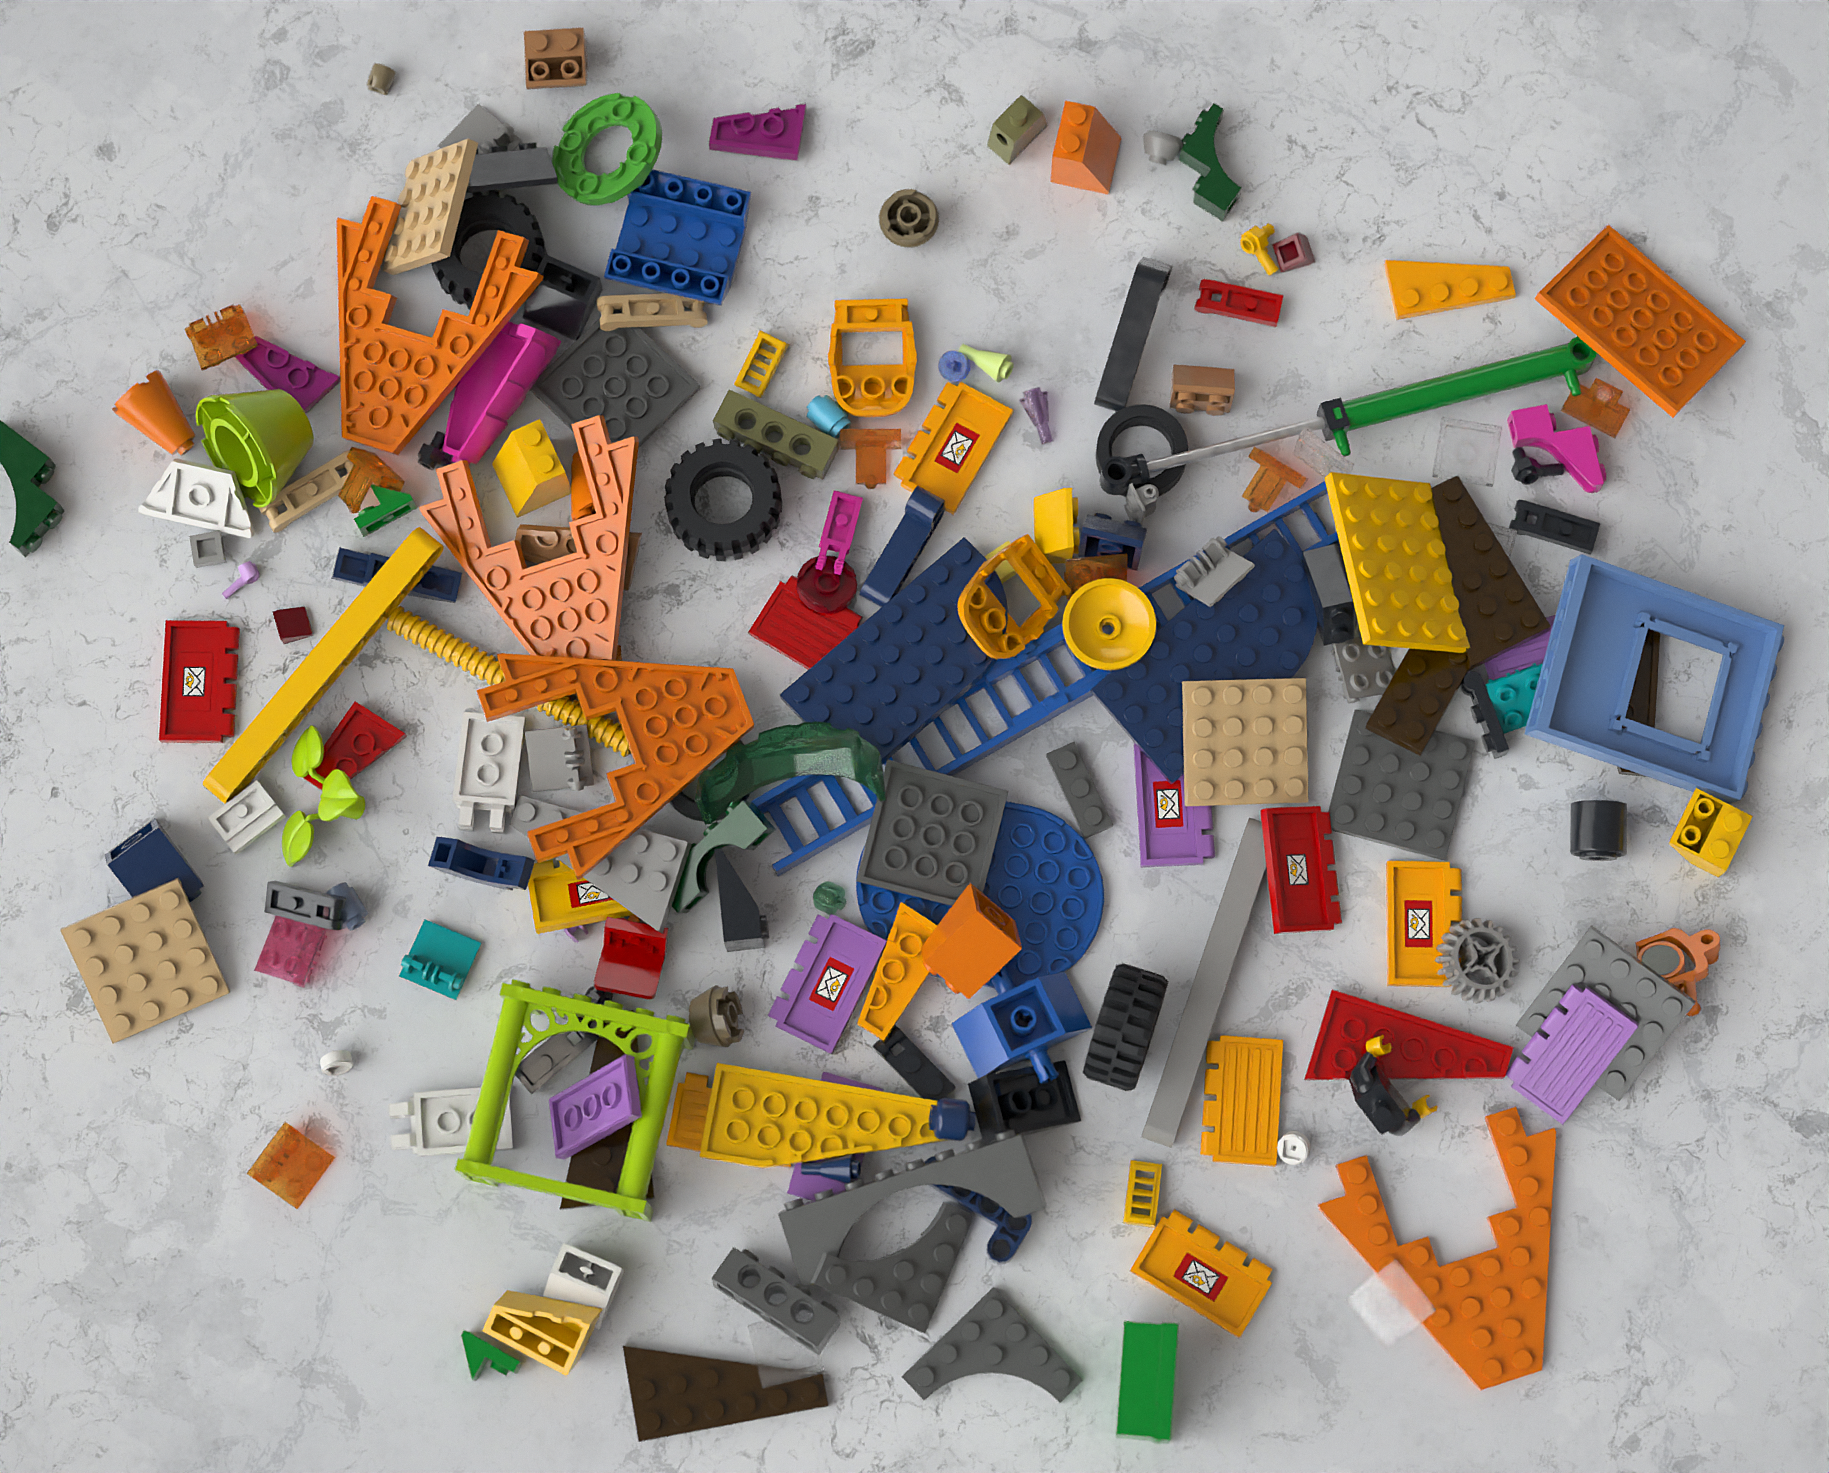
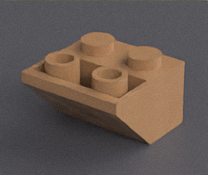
(555, 58)
(1202, 389)

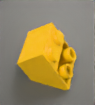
(1054, 523)
(1709, 832)

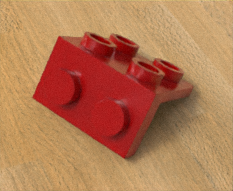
(631, 958)

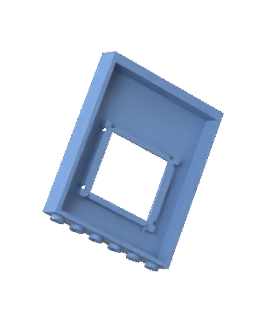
(1595, 664)

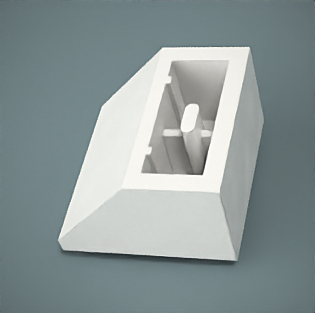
(583, 1280)

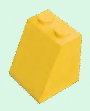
(530, 469)

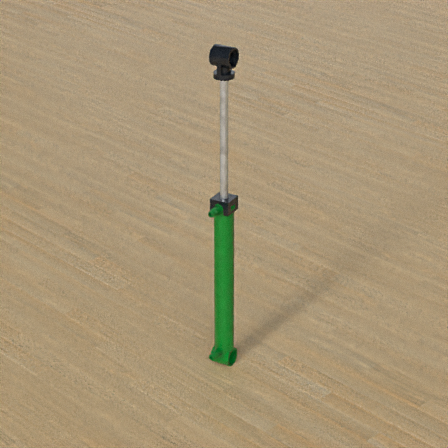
(1339, 416)

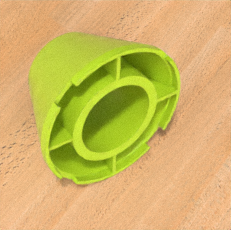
(257, 437)

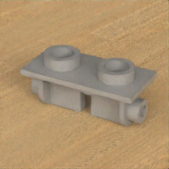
(1141, 502)

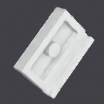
(246, 817)

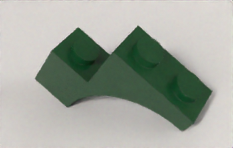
(1214, 188)

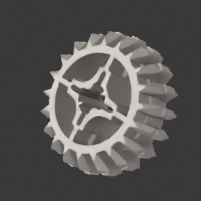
(1460, 942)

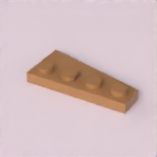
(549, 543)

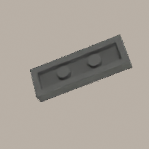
(1079, 790)

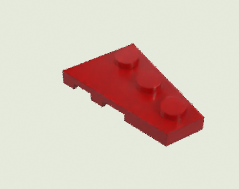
(356, 743)

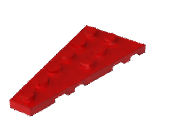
(1417, 1045)

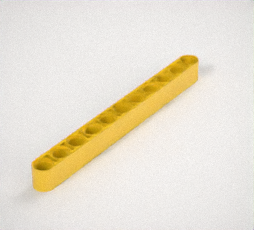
(323, 665)

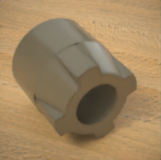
(380, 79)

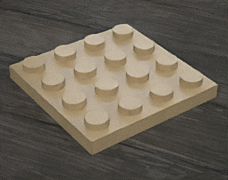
(430, 207)
(1245, 741)
(145, 960)

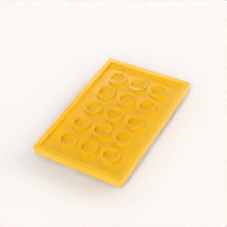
(1396, 563)

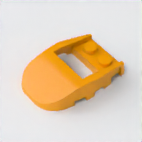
(872, 388)
(984, 614)

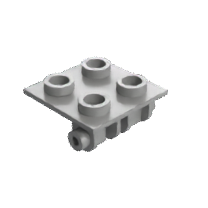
(484, 129)
(1214, 574)
(1363, 668)
(559, 758)

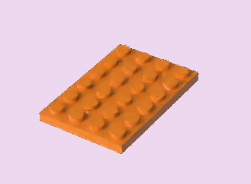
(1640, 320)

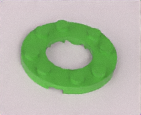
(587, 123)

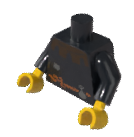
(1380, 1098)

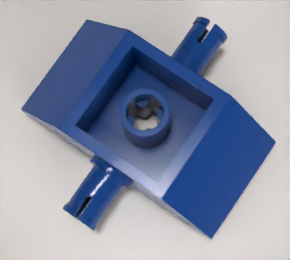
(996, 1041)

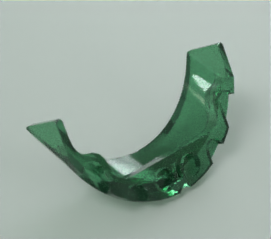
(785, 754)

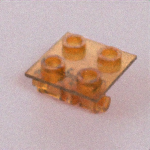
(223, 338)
(1087, 569)
(290, 1165)

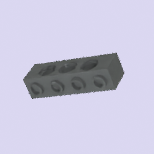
(812, 1334)

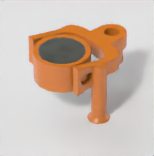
(1665, 956)

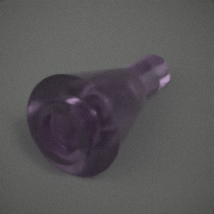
(1036, 406)

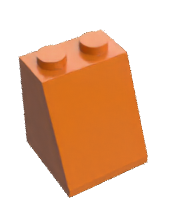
(1084, 149)
(971, 943)

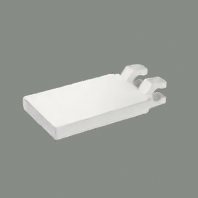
(488, 768)
(443, 1122)

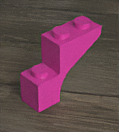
(1573, 448)

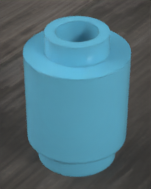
(828, 416)

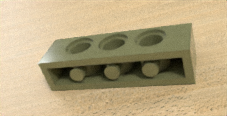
(738, 408)

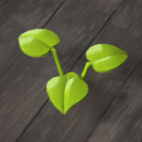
(337, 798)

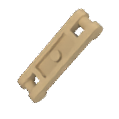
(649, 311)
(307, 493)

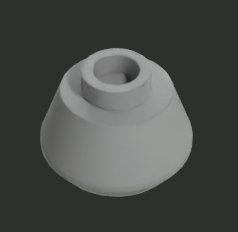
(1161, 146)

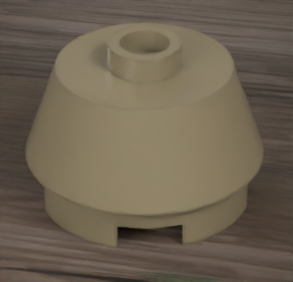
(908, 218)
(715, 1017)

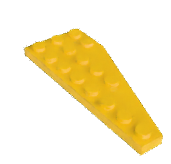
(790, 1119)

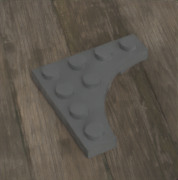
(905, 1282)
(994, 1341)

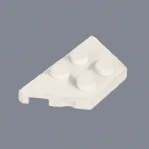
(200, 498)

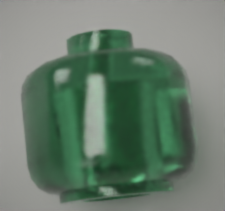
(829, 897)

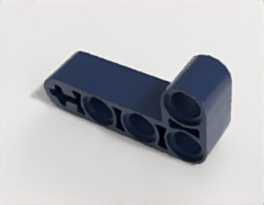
(905, 546)
(999, 1219)

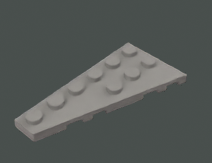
(637, 874)

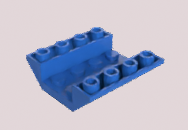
(681, 237)

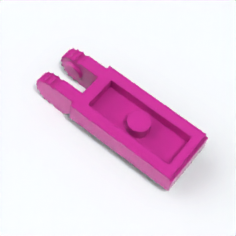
(839, 528)

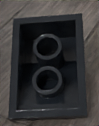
(740, 915)
(1022, 1103)

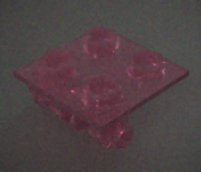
(291, 950)

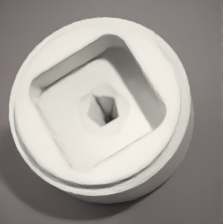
(336, 1062)
(1293, 1147)

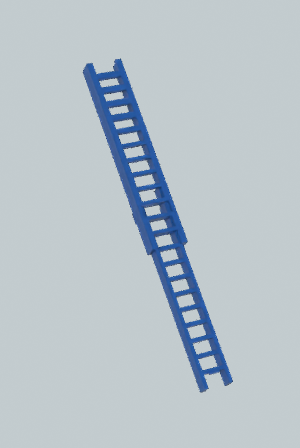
(1017, 726)

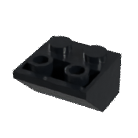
(562, 298)

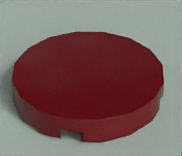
(823, 588)

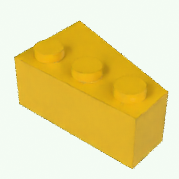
(543, 1328)

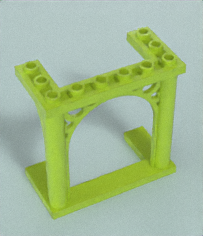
(669, 1040)

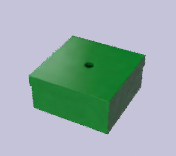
(1147, 1381)

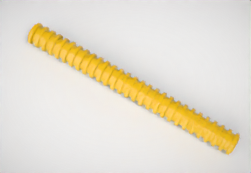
(488, 668)

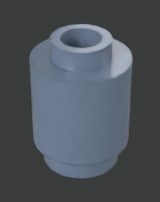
(354, 909)

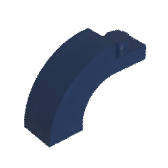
(480, 864)

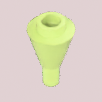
(994, 364)

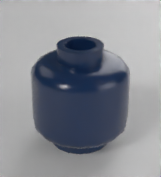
(951, 1119)

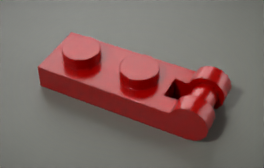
(1239, 302)

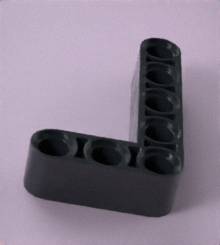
(1132, 333)

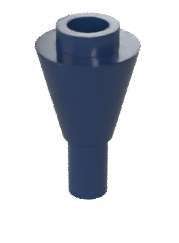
(841, 1169)

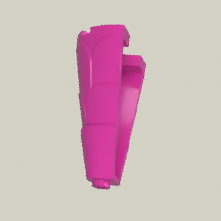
(495, 389)

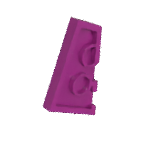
(764, 134)
(281, 370)

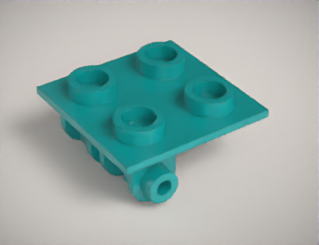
(1514, 696)
(439, 959)

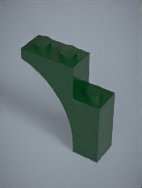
(27, 470)

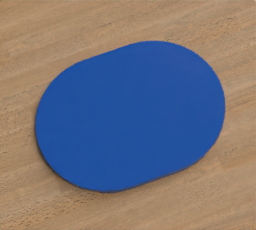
(1037, 876)

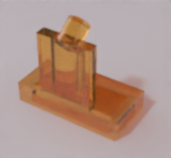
(1598, 407)
(870, 452)
(367, 469)
(1269, 480)

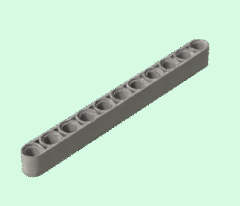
(1207, 988)

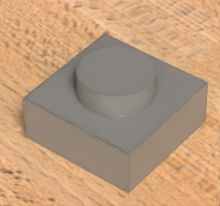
(207, 549)

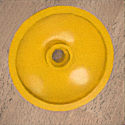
(1112, 604)

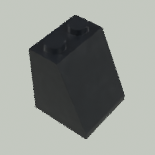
(1330, 594)

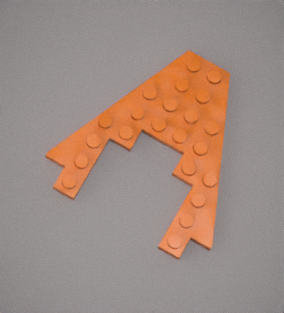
(398, 376)
(565, 603)
(671, 718)
(1487, 1303)

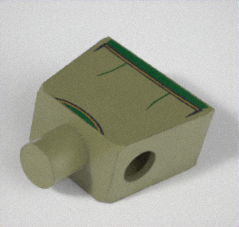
(1019, 126)

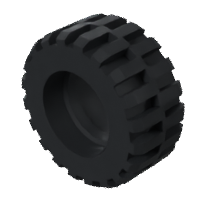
(484, 214)
(715, 462)
(1125, 1027)

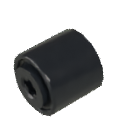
(1598, 830)

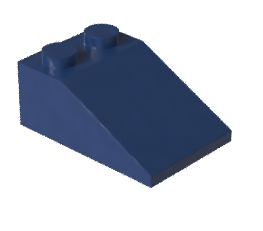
(1108, 537)

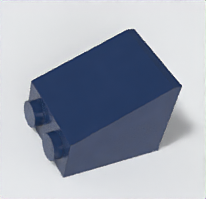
(152, 860)

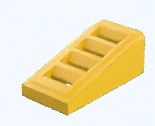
(776, 358)
(1138, 1219)

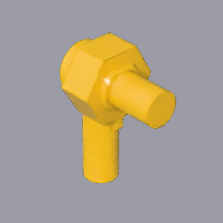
(1255, 242)

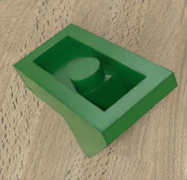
(391, 507)
(480, 1351)

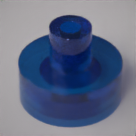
(954, 366)

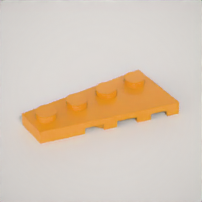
(1441, 287)
(897, 974)

